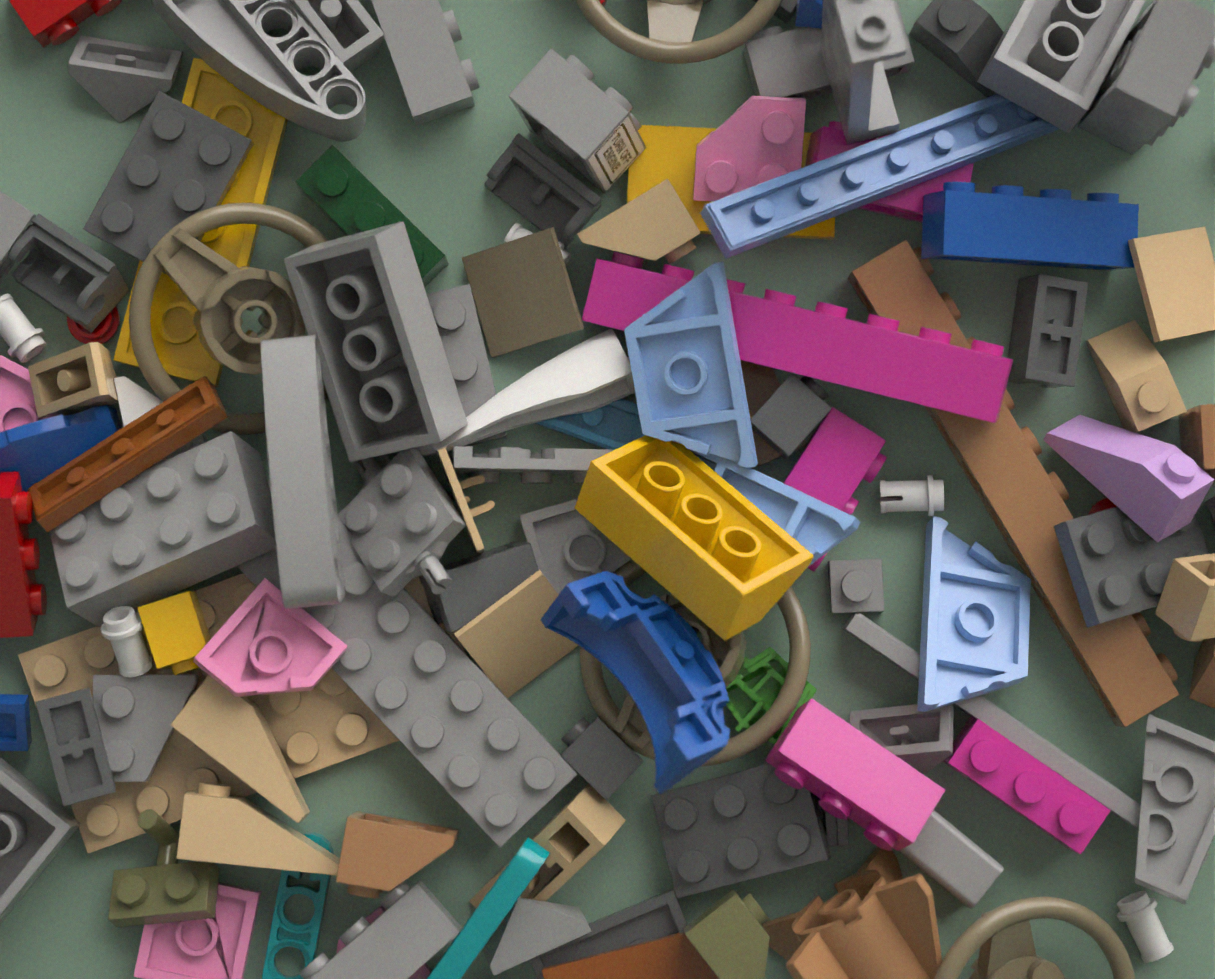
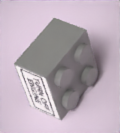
(579, 119)

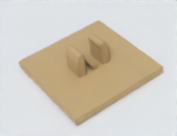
(1176, 282)
(461, 501)
(511, 639)

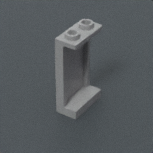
(853, 45)

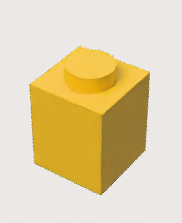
(175, 631)

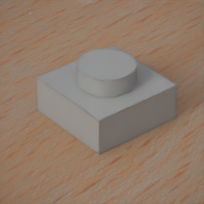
(856, 586)

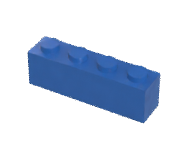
(1028, 229)

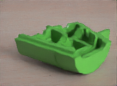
(757, 689)

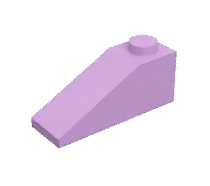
(1136, 472)

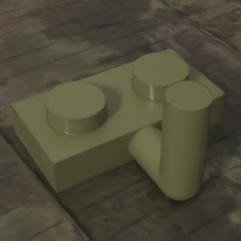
(166, 890)

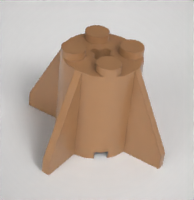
(866, 931)

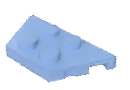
(691, 371)
(804, 518)
(970, 621)

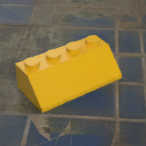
(692, 532)

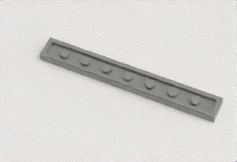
(982, 709)

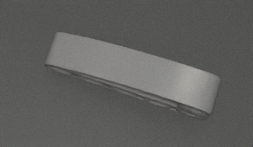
(236, 45)
(301, 473)

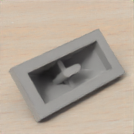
(123, 74)
(909, 734)
(532, 930)

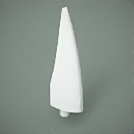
(566, 385)

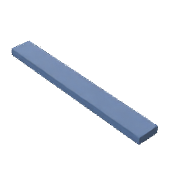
(869, 173)

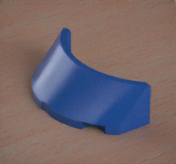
(52, 442)
(656, 663)

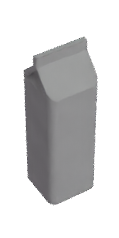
(953, 860)

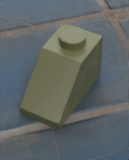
(732, 937)

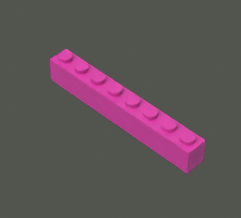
(821, 341)

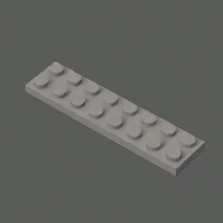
(435, 699)

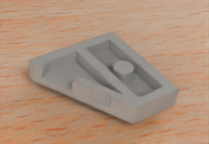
(137, 719)

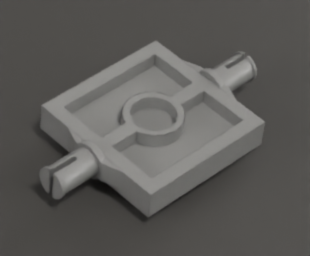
(402, 522)

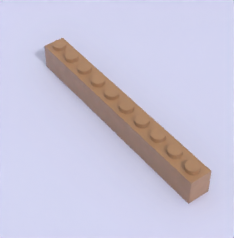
(1021, 499)

